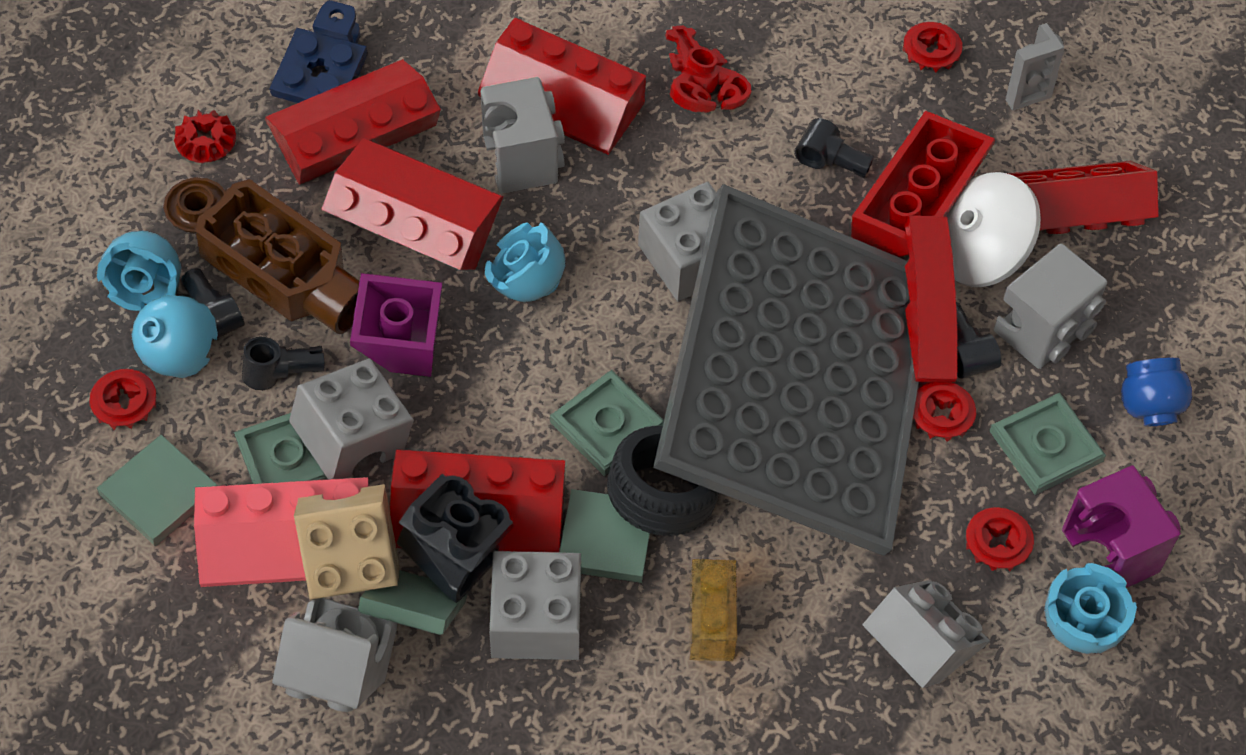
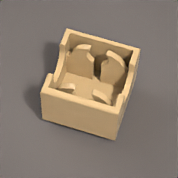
(347, 543)

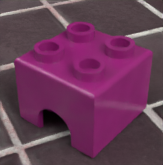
(1127, 520)

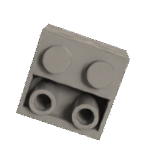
(925, 631)

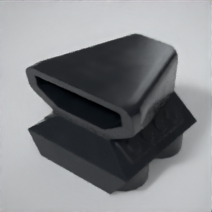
(453, 534)

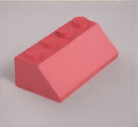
(251, 530)

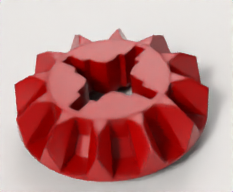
(926, 33)
(202, 148)
(106, 395)
(944, 396)
(998, 522)

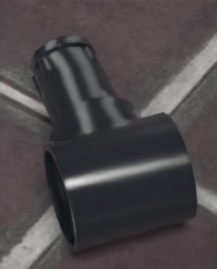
(823, 145)
(223, 307)
(974, 351)
(267, 361)

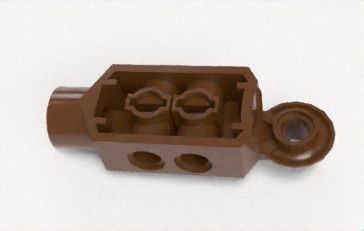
(267, 249)

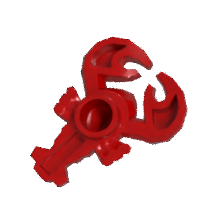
(701, 74)

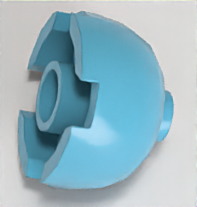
(135, 264)
(527, 264)
(174, 335)
(1089, 608)

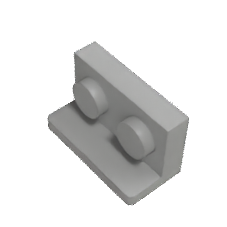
(1035, 69)

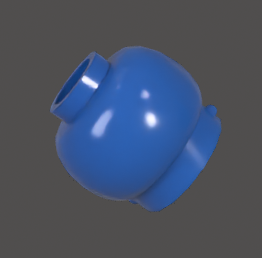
(1156, 391)

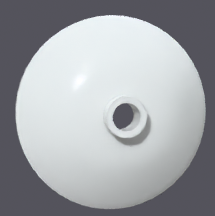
(1001, 230)

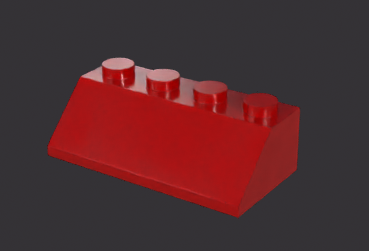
(590, 92)
(376, 106)
(919, 181)
(1093, 195)
(413, 204)
(525, 486)

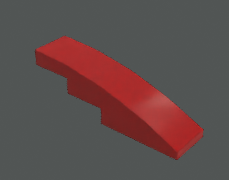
(932, 297)

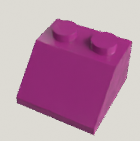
(397, 322)

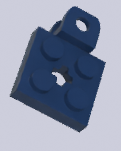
(330, 45)

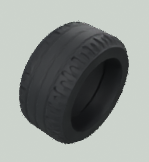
(648, 507)

